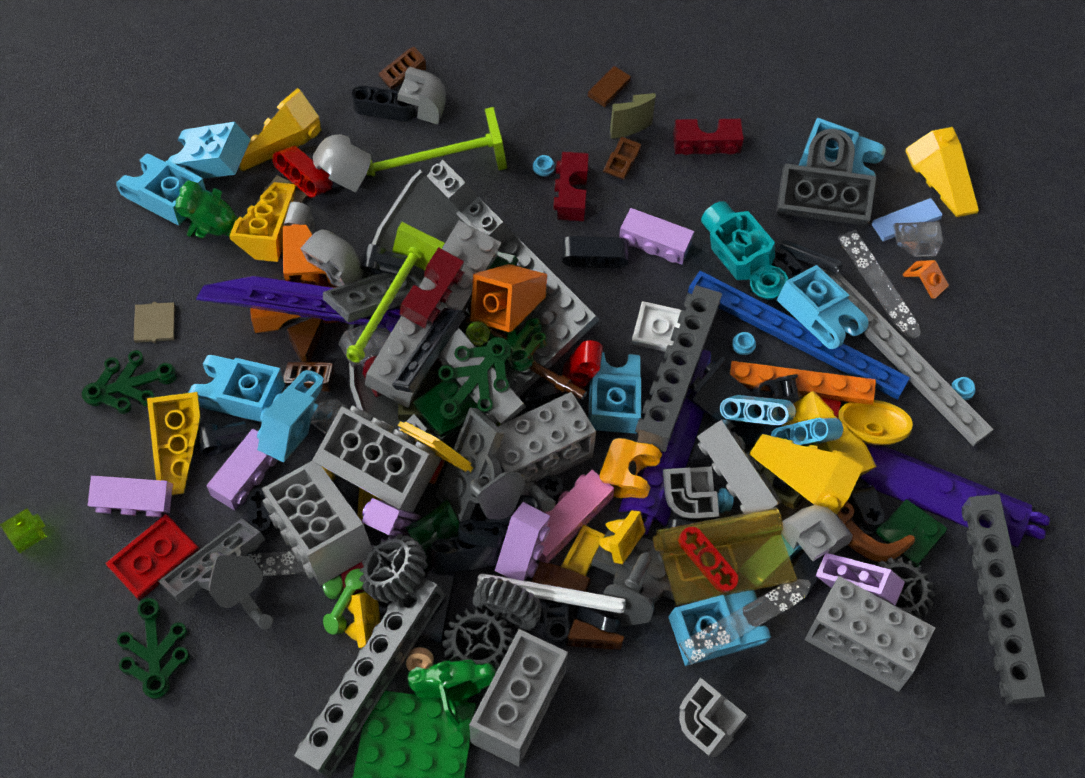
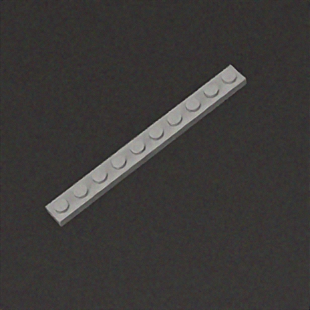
(913, 365)

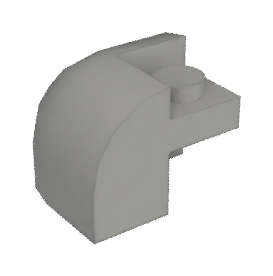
(424, 91)
(342, 161)
(333, 256)
(691, 492)
(816, 531)
(709, 718)

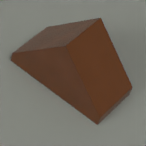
(306, 337)

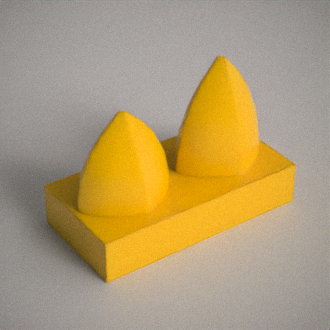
(626, 536)
(366, 617)

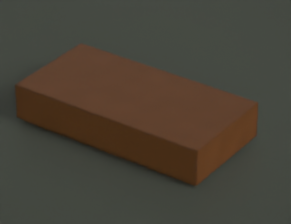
(609, 86)

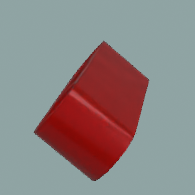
(302, 171)
(583, 363)

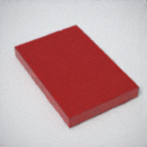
(151, 556)

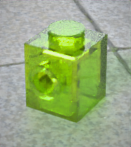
(24, 530)

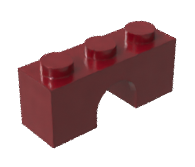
(691, 140)
(571, 201)
(422, 305)

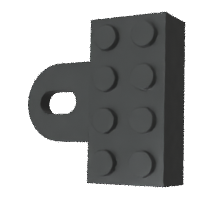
(827, 188)

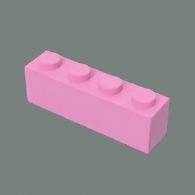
(573, 511)

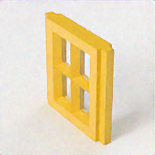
(439, 447)

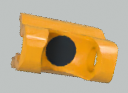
(623, 464)

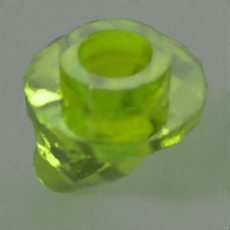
(477, 333)

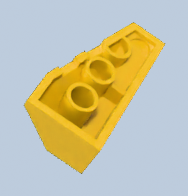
(291, 126)
(943, 165)
(262, 227)
(814, 407)
(173, 435)
(814, 473)

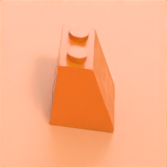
(294, 262)
(506, 295)

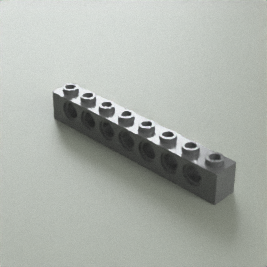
(679, 368)
(991, 510)
(371, 687)

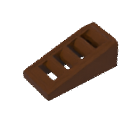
(412, 58)
(318, 367)
(589, 636)

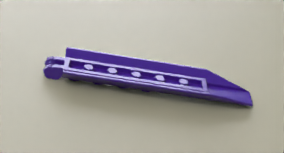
(283, 297)
(676, 456)
(945, 492)

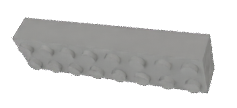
(478, 254)

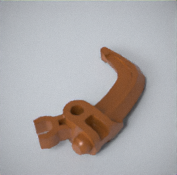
(868, 546)

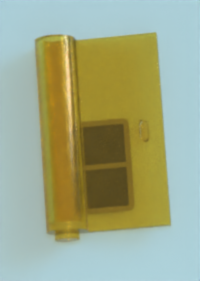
(746, 541)

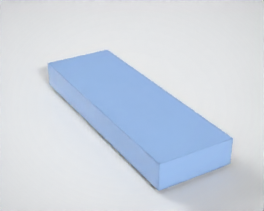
(920, 212)

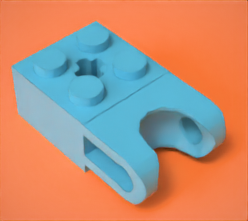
(865, 149)
(212, 150)
(158, 187)
(822, 307)
(238, 387)
(616, 396)
(289, 417)
(689, 619)

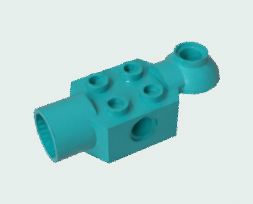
(744, 249)

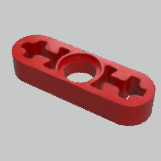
(719, 559)

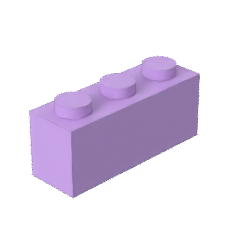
(656, 236)
(240, 473)
(130, 495)
(387, 517)
(523, 543)
(874, 579)

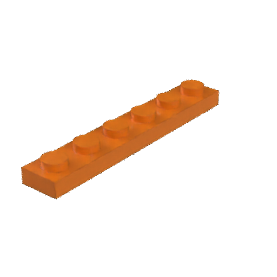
(823, 384)

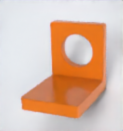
(930, 276)

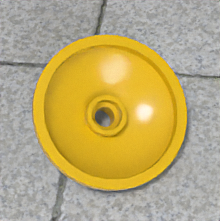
(876, 423)

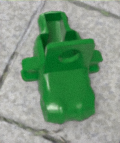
(205, 210)
(451, 682)

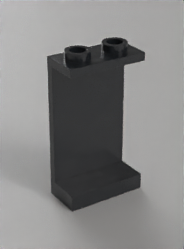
(720, 385)

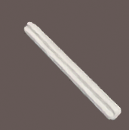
(567, 595)

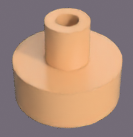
(419, 657)

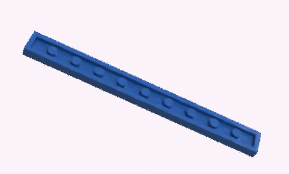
(794, 333)

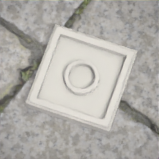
(655, 326)

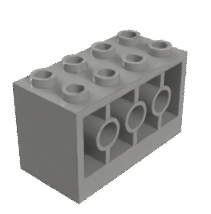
(547, 440)
(373, 456)
(316, 522)
(870, 634)
(518, 697)

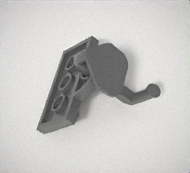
(486, 483)
(223, 572)
(638, 580)

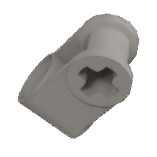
(299, 214)

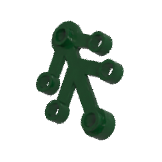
(522, 358)
(477, 375)
(125, 383)
(153, 653)

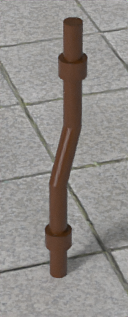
(561, 382)

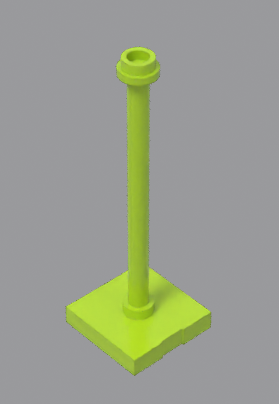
(492, 139)
(419, 249)

